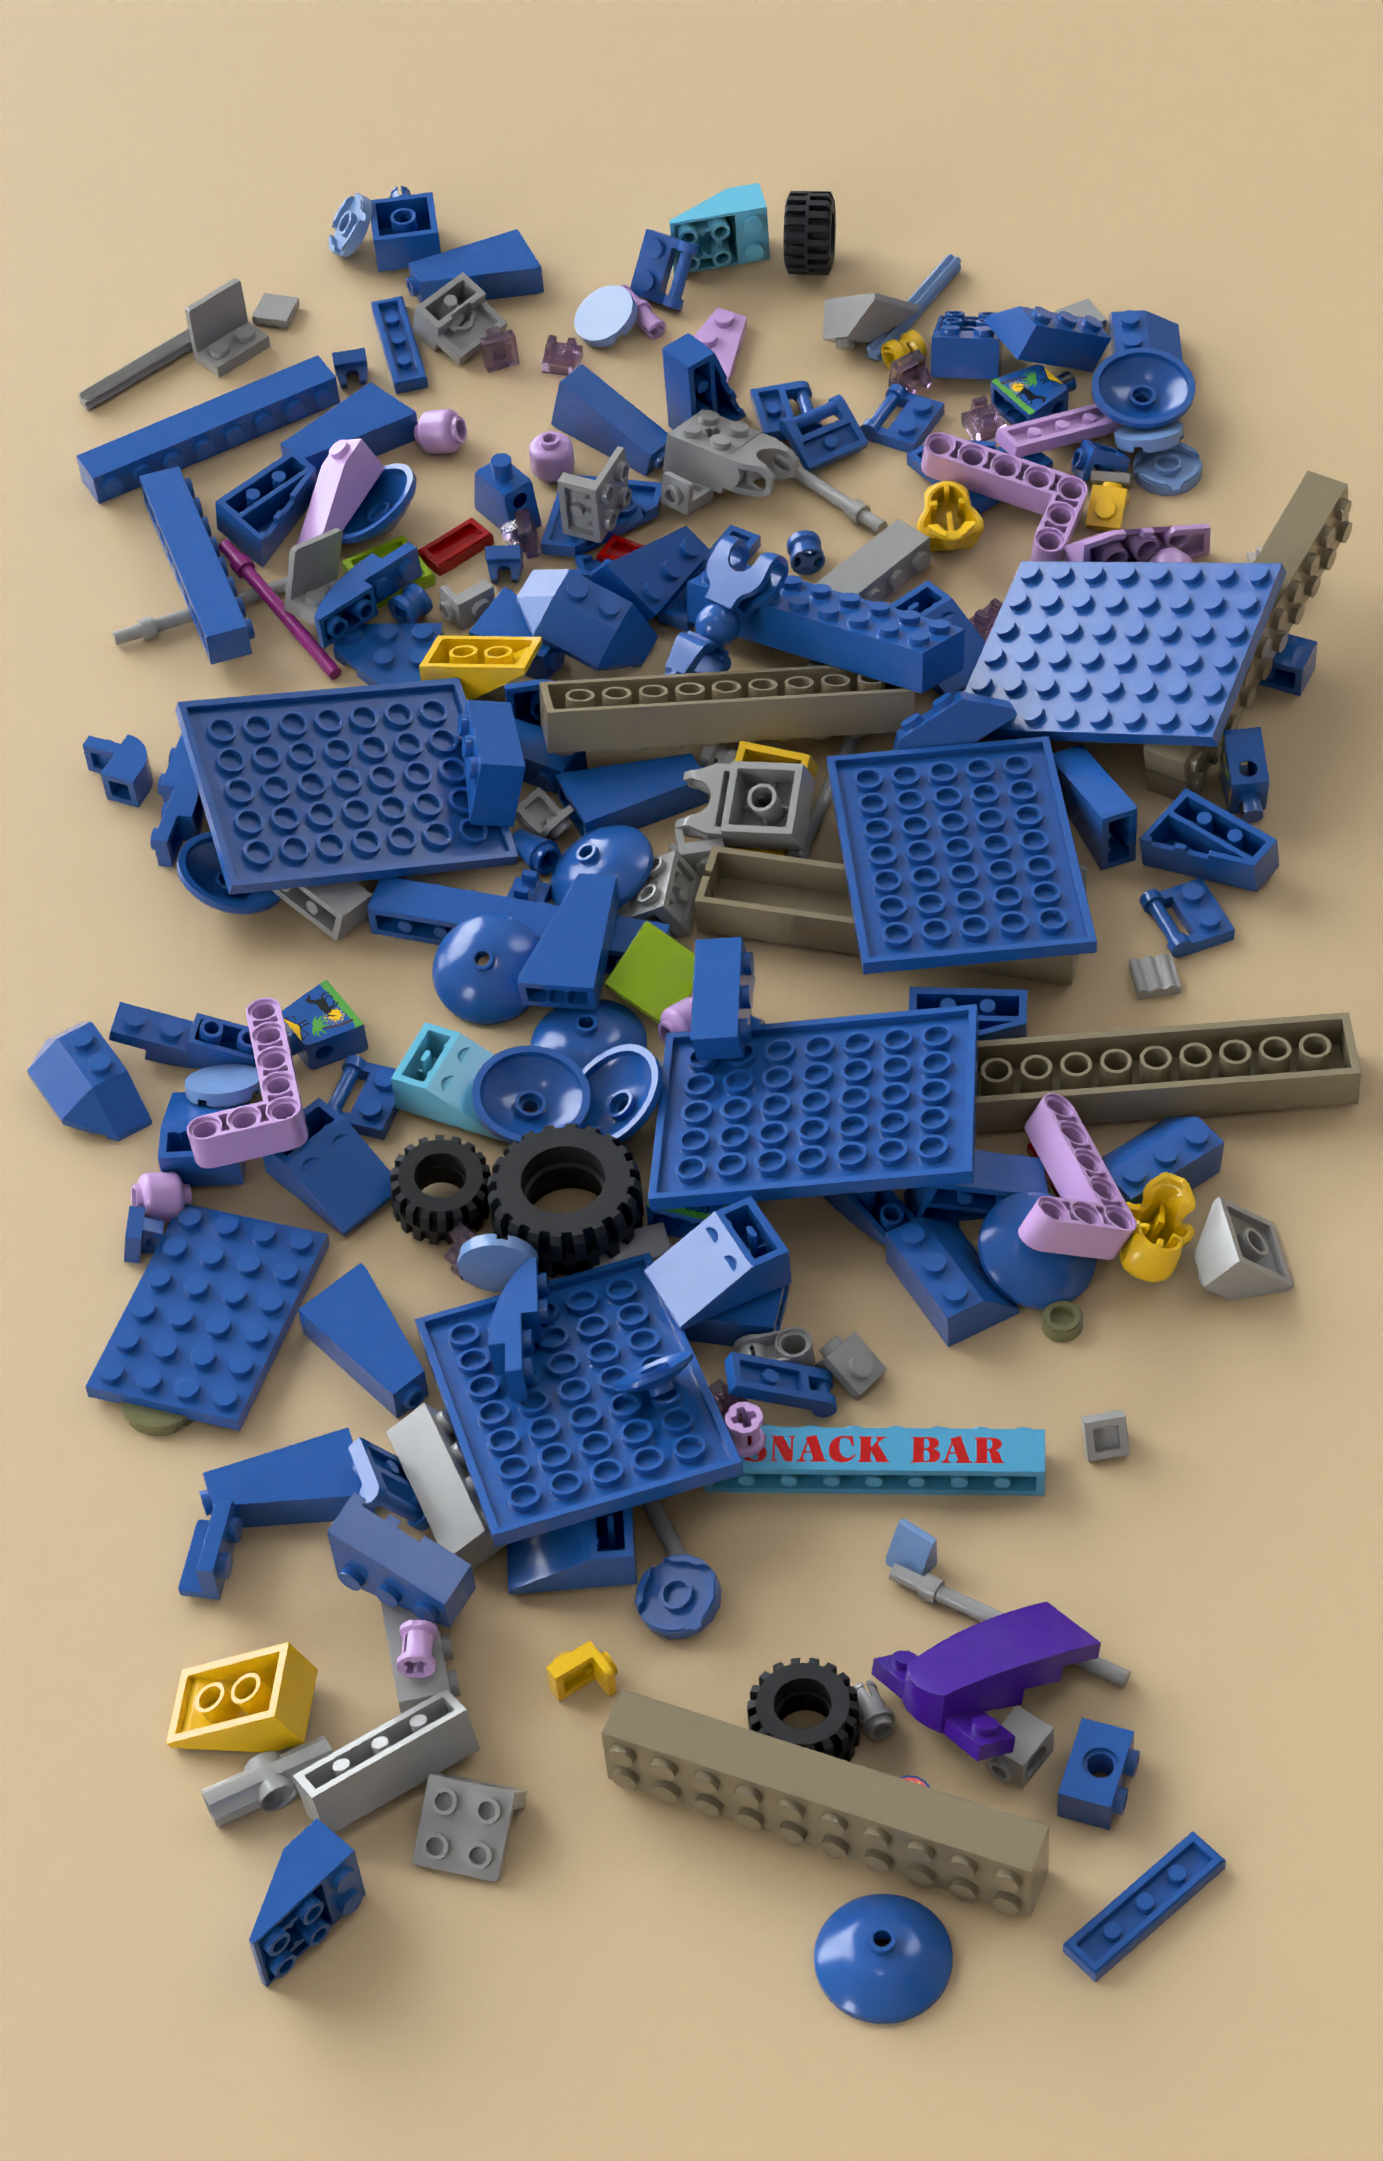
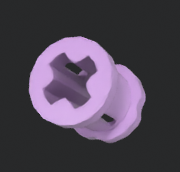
(752, 1421)
(417, 1648)

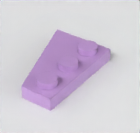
(724, 336)

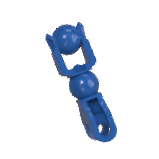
(732, 595)

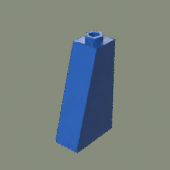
(498, 265)
(365, 415)
(605, 419)
(629, 793)
(1097, 808)
(575, 948)
(365, 1340)
(288, 1484)

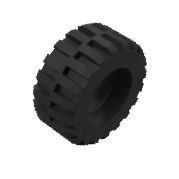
(561, 1161)

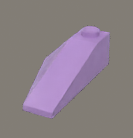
(340, 487)
(1140, 544)

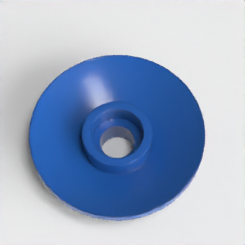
(655, 1375)

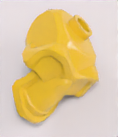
(949, 517)
(1160, 1233)

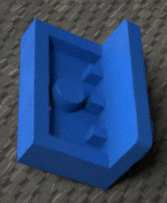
(211, 1552)

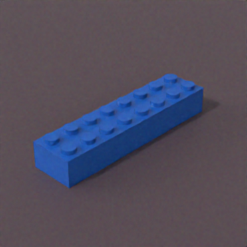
(849, 633)

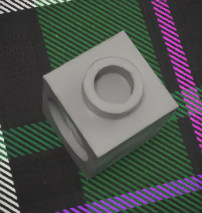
(1032, 1747)

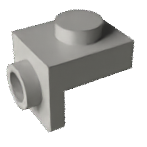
(683, 494)
(466, 606)
(543, 816)
(696, 852)
(851, 1363)

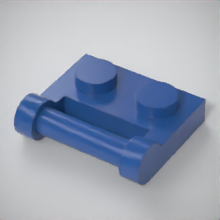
(655, 267)
(773, 404)
(910, 426)
(828, 442)
(1197, 913)
(375, 1105)
(386, 1482)

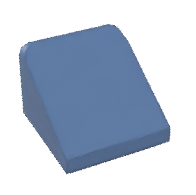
(912, 1548)

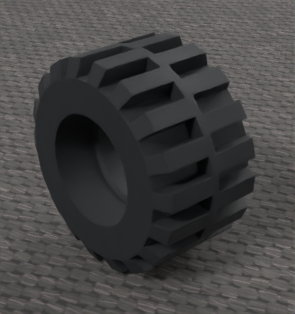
(809, 232)
(435, 1163)
(812, 1689)

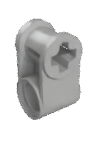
(779, 1345)

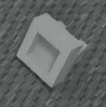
(1105, 1435)

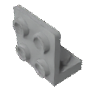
(221, 330)
(592, 506)
(312, 573)
(667, 894)
(465, 1825)

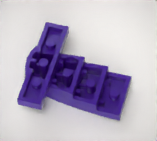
(984, 1672)

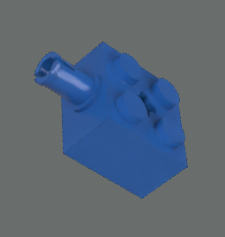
(404, 229)

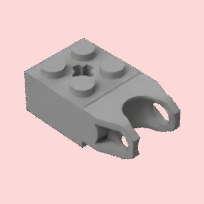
(726, 455)
(752, 804)

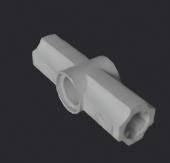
(263, 1783)

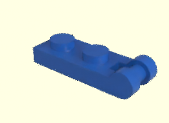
(780, 1383)

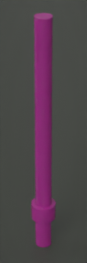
(245, 568)

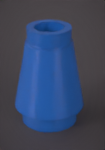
(536, 851)

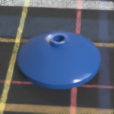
(1143, 388)
(383, 505)
(606, 850)
(203, 878)
(488, 991)
(589, 1033)
(529, 1080)
(623, 1090)
(1020, 1272)
(885, 1981)

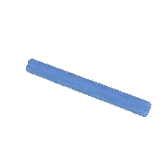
(923, 297)

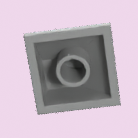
(863, 318)
(1240, 1254)

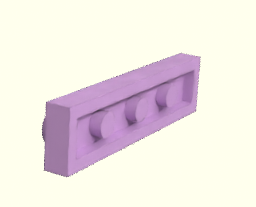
(1055, 431)

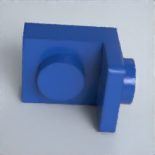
(1097, 456)

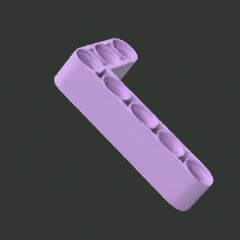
(1015, 482)
(264, 1126)
(1091, 1213)

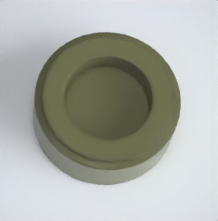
(1062, 1321)

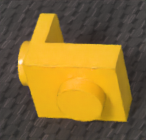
(1107, 506)
(579, 1668)

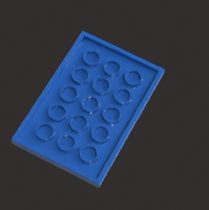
(209, 1316)

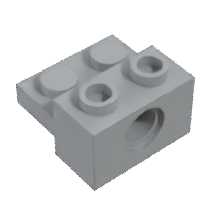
(456, 319)

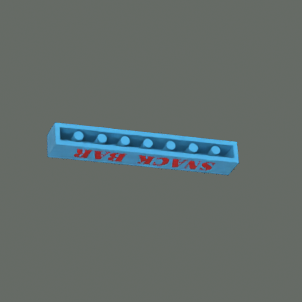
(893, 1461)

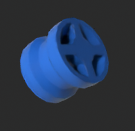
(805, 552)
(410, 604)

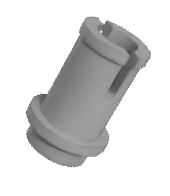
(876, 1719)

